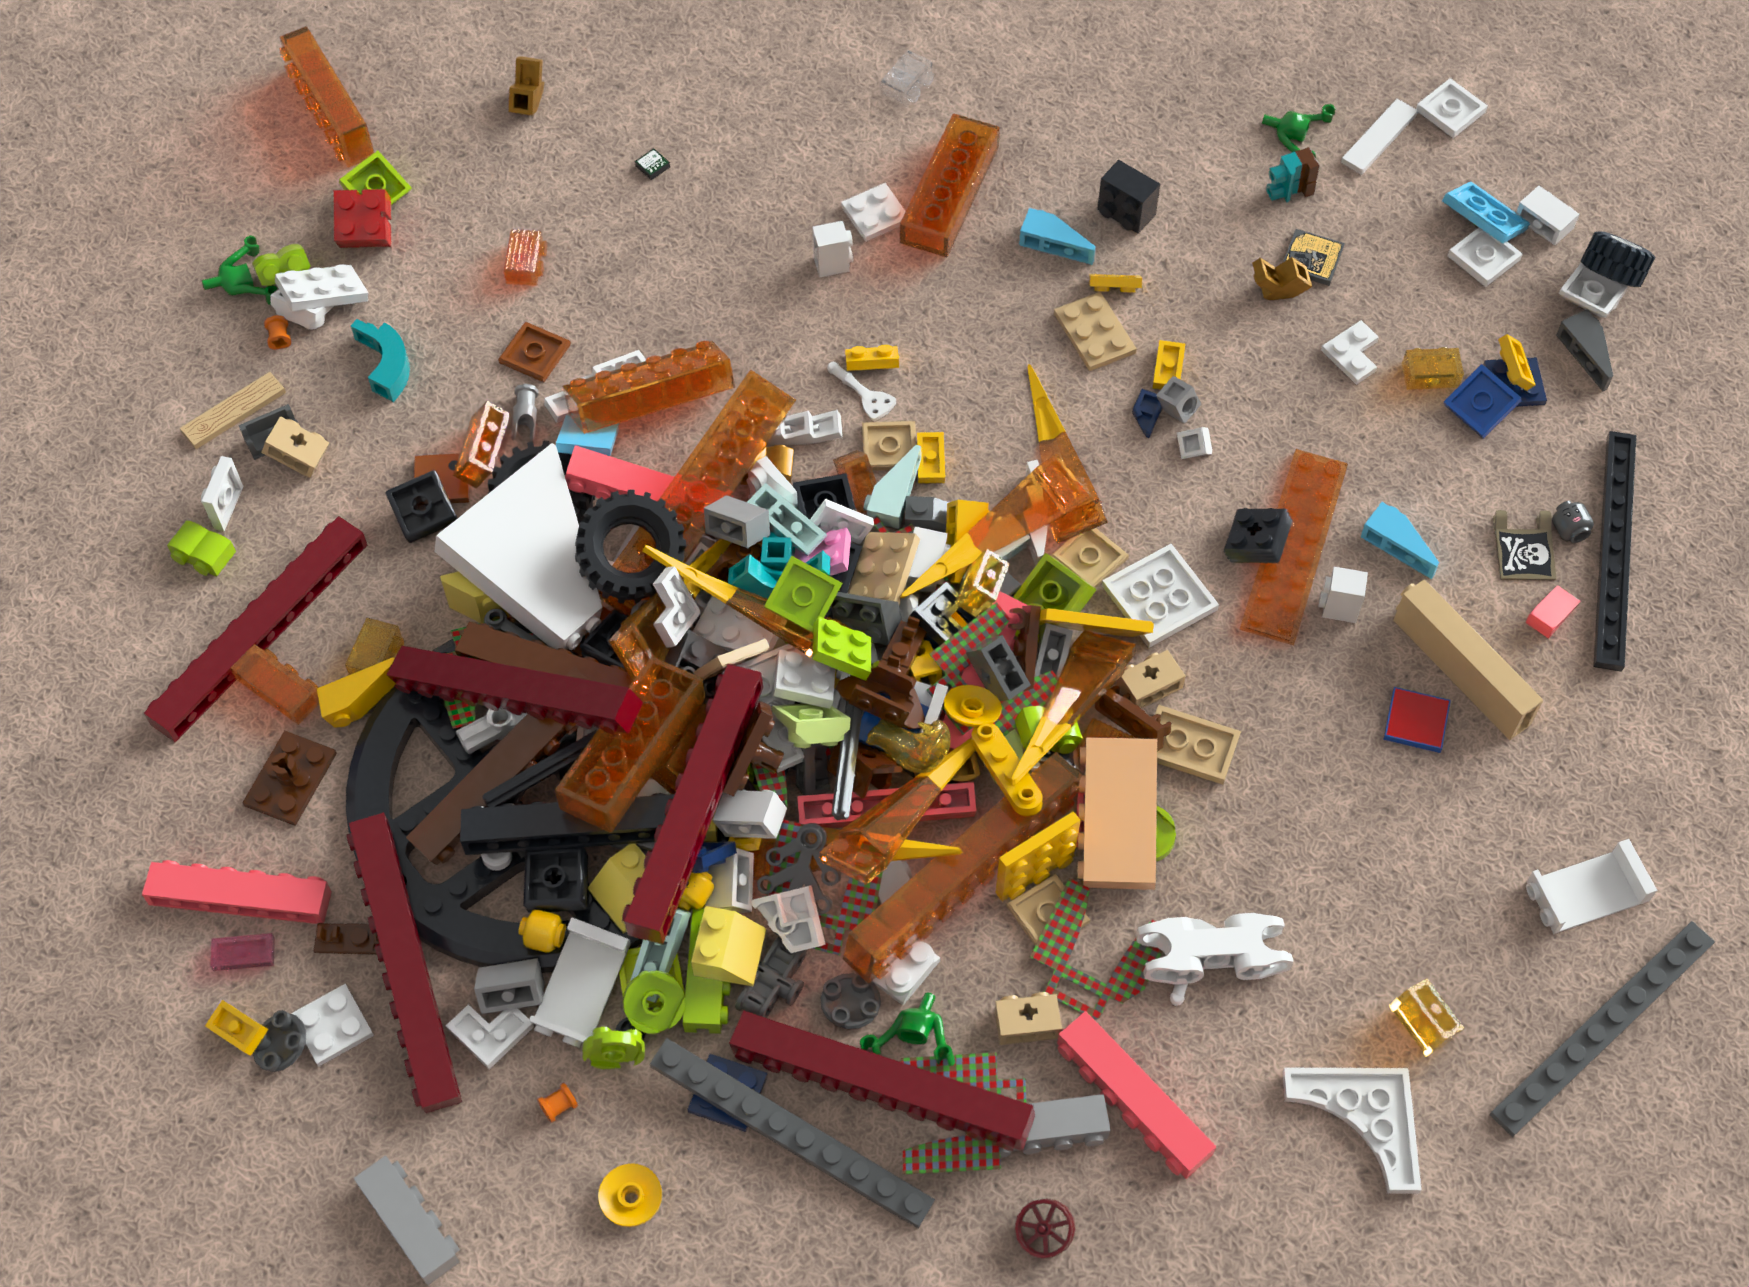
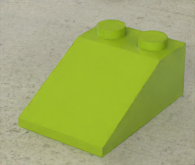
(1054, 587)

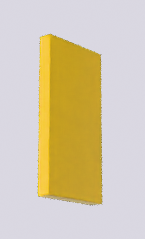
(1095, 623)

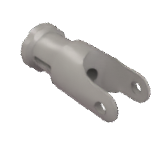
(525, 411)

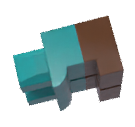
(1293, 175)

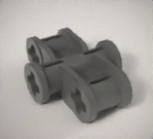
(773, 981)

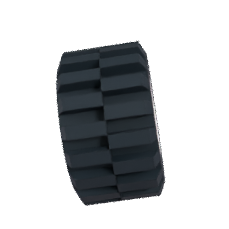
(1617, 259)

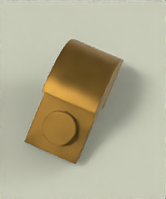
(528, 86)
(1282, 281)

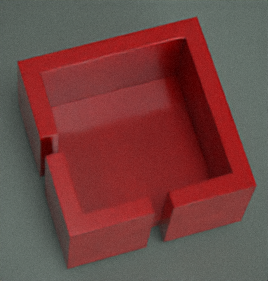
(360, 220)

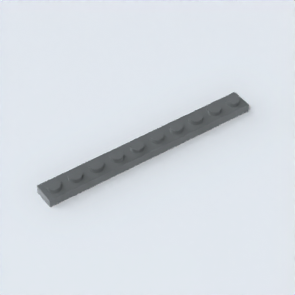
(1601, 1029)
(792, 1133)

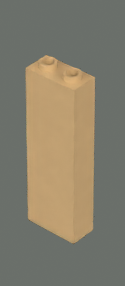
(1467, 659)

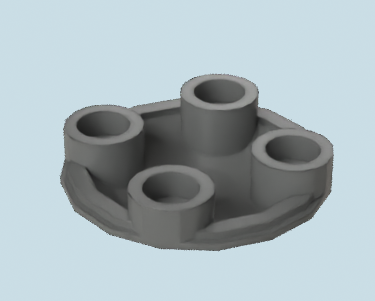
(850, 1001)
(281, 1043)

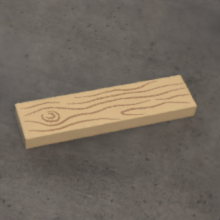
(232, 410)

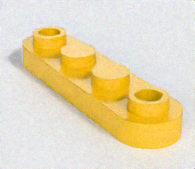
(1002, 763)

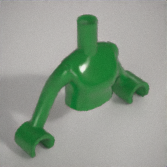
(1296, 125)
(238, 279)
(914, 1028)

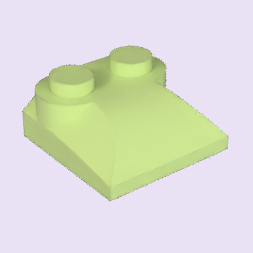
(812, 724)

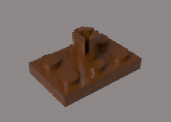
(754, 750)
(289, 778)

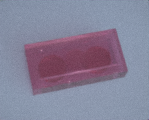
(242, 952)

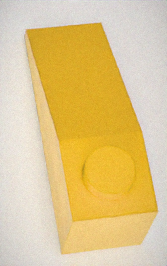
(960, 518)
(354, 694)

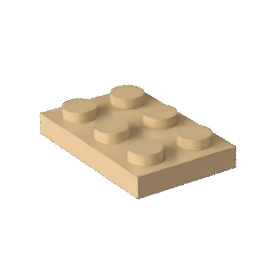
(1095, 331)
(884, 565)
(1197, 745)

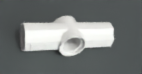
(486, 730)

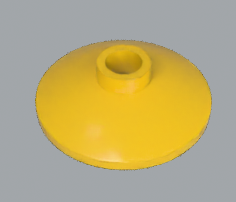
(972, 705)
(626, 1180)

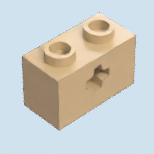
(281, 446)
(1139, 679)
(1015, 1028)

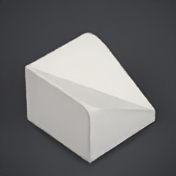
(1194, 443)

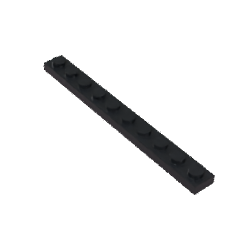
(1615, 552)

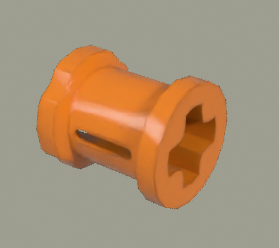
(277, 332)
(557, 1102)

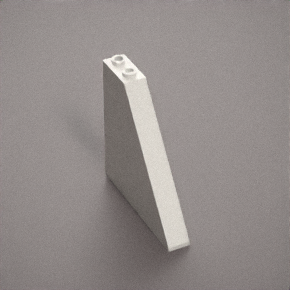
(523, 553)

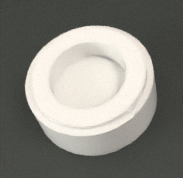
(497, 861)

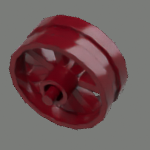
(1045, 1228)

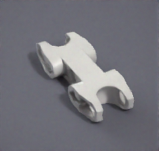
(1193, 950)

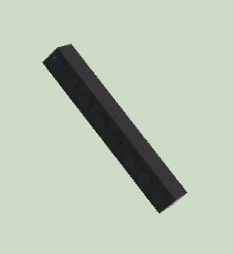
(547, 827)

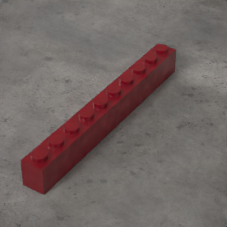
(258, 625)
(515, 689)
(693, 805)
(405, 964)
(883, 1081)

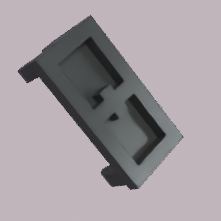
(257, 430)
(812, 772)

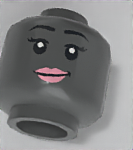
(1573, 521)

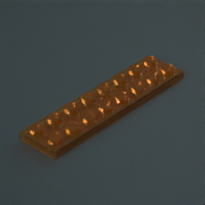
(1284, 587)

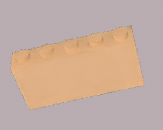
(1118, 813)

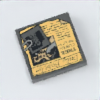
(1317, 254)

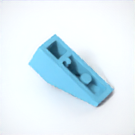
(1051, 235)
(1397, 536)

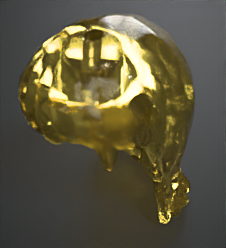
(913, 750)

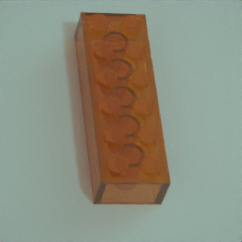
(326, 97)
(949, 185)
(648, 386)
(620, 764)

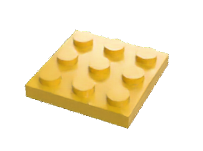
(1037, 857)

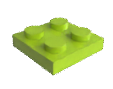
(802, 594)
(842, 648)

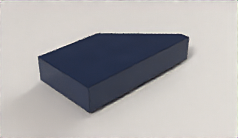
(1147, 411)

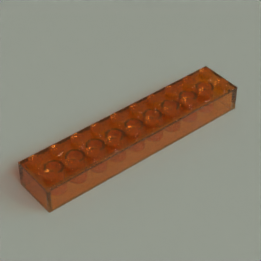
(713, 468)
(952, 879)

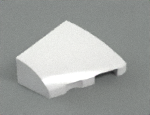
(793, 917)

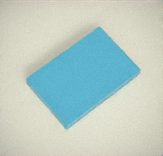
(1486, 212)
(598, 440)

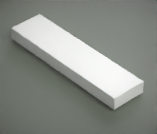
(1379, 136)

